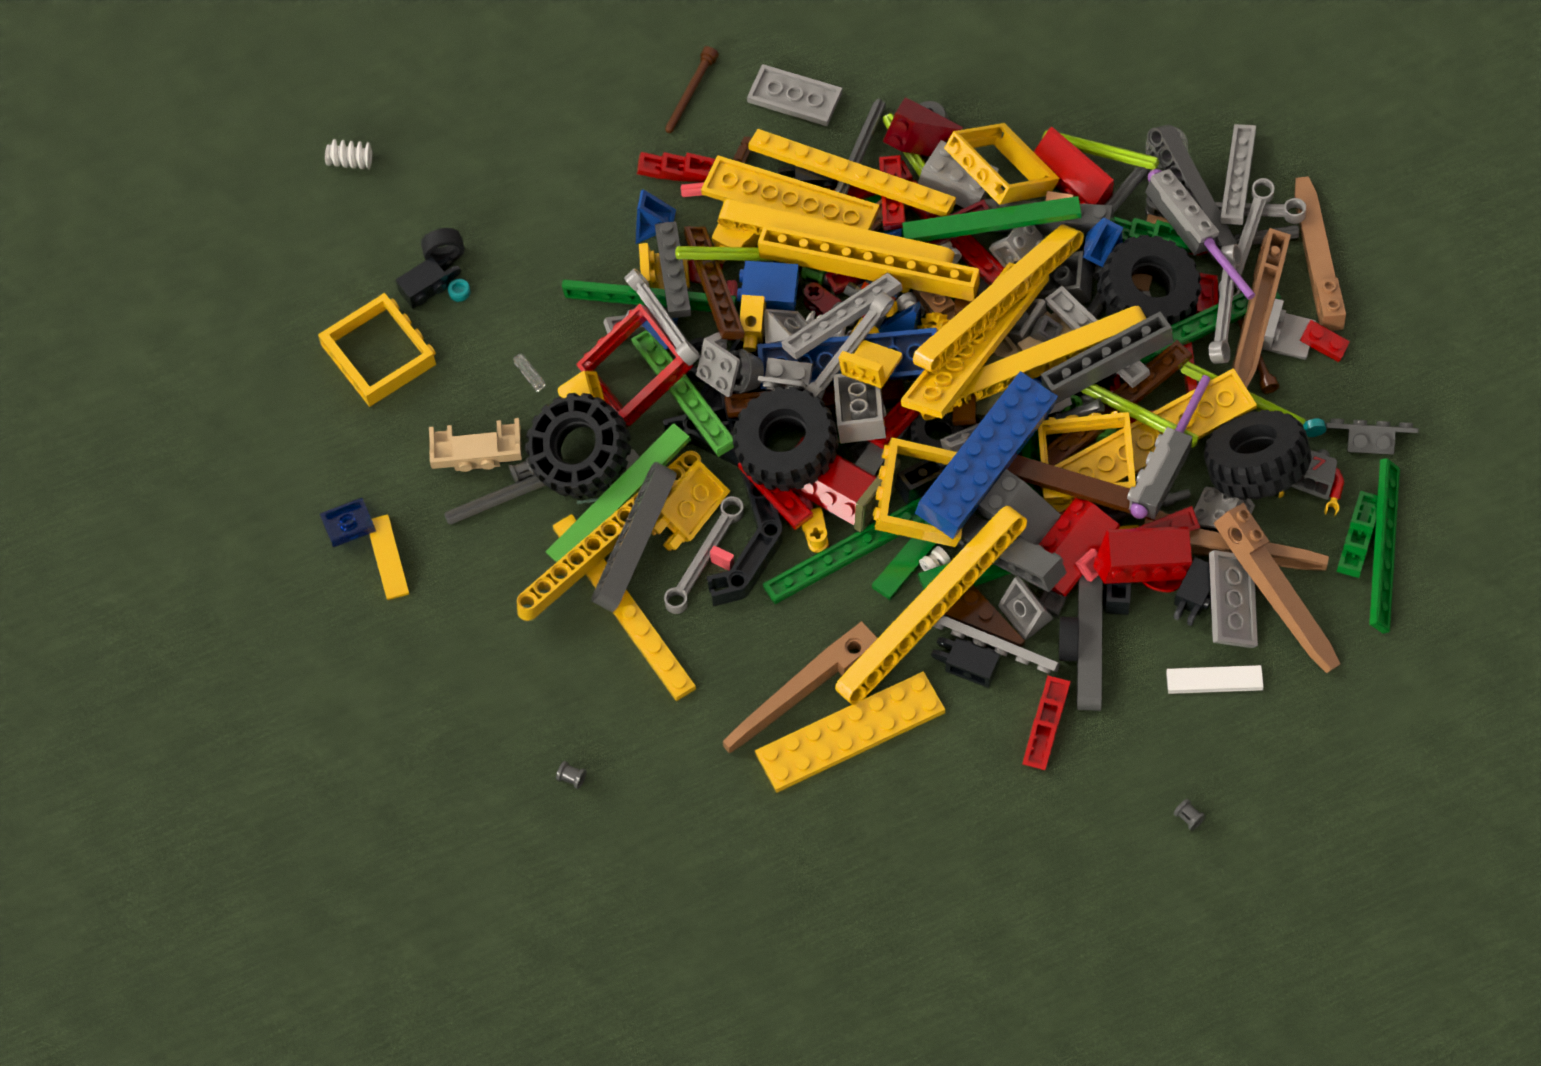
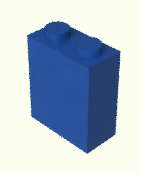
(772, 280)

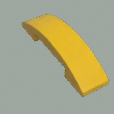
(388, 558)

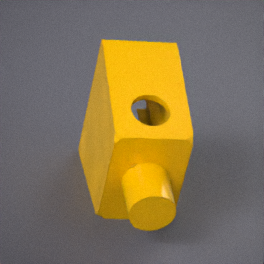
(733, 238)
(752, 321)
(584, 382)

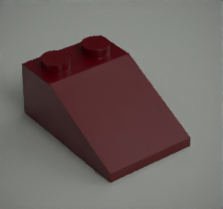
(918, 129)

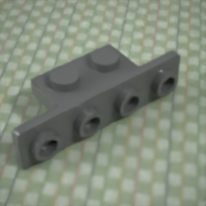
(1371, 438)

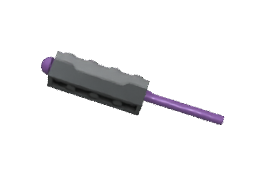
(1189, 220)
(1164, 463)

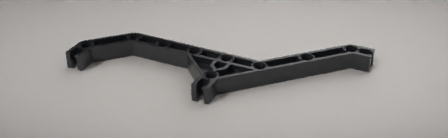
(761, 546)

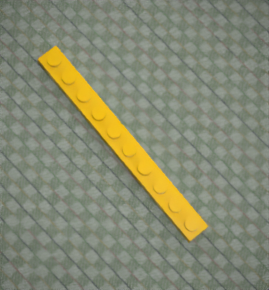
(852, 173)
(641, 631)

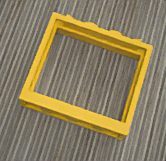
(1040, 176)
(393, 381)
(1074, 423)
(901, 526)

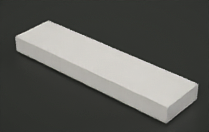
(1214, 679)

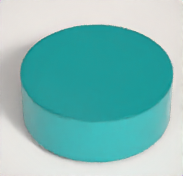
(459, 290)
(1314, 427)

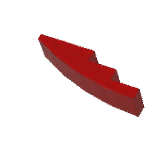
(675, 167)
(1046, 723)

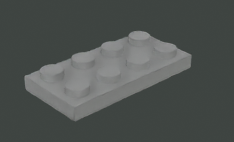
(794, 95)
(1232, 601)

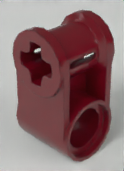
(819, 298)

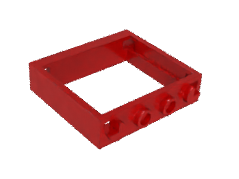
(656, 387)

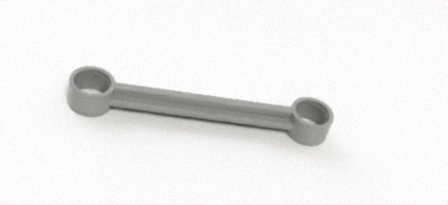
(1279, 210)
(1252, 224)
(878, 309)
(683, 347)
(1219, 349)
(703, 555)

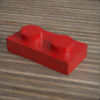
(1208, 294)
(1324, 341)

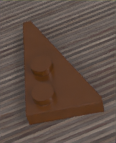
(978, 613)

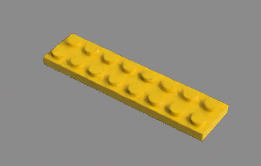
(768, 189)
(850, 731)

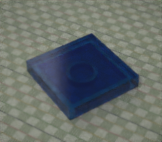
(347, 522)

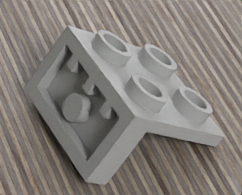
(1016, 245)
(1285, 332)
(718, 365)
(786, 374)
(1215, 504)

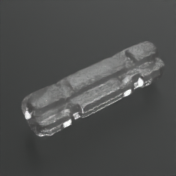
(529, 372)

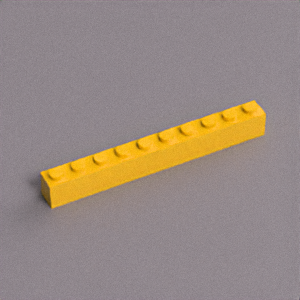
(868, 262)

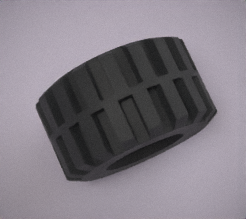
(921, 428)

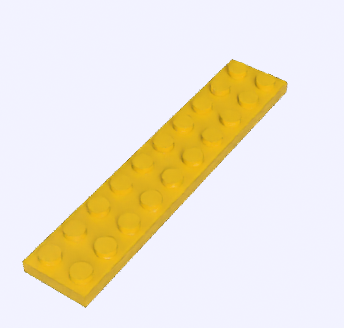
(938, 391)
(1106, 460)

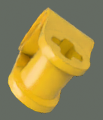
(815, 529)

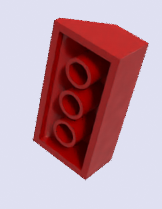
(1076, 171)
(838, 488)
(1073, 535)
(1144, 555)

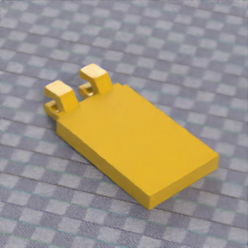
(690, 505)

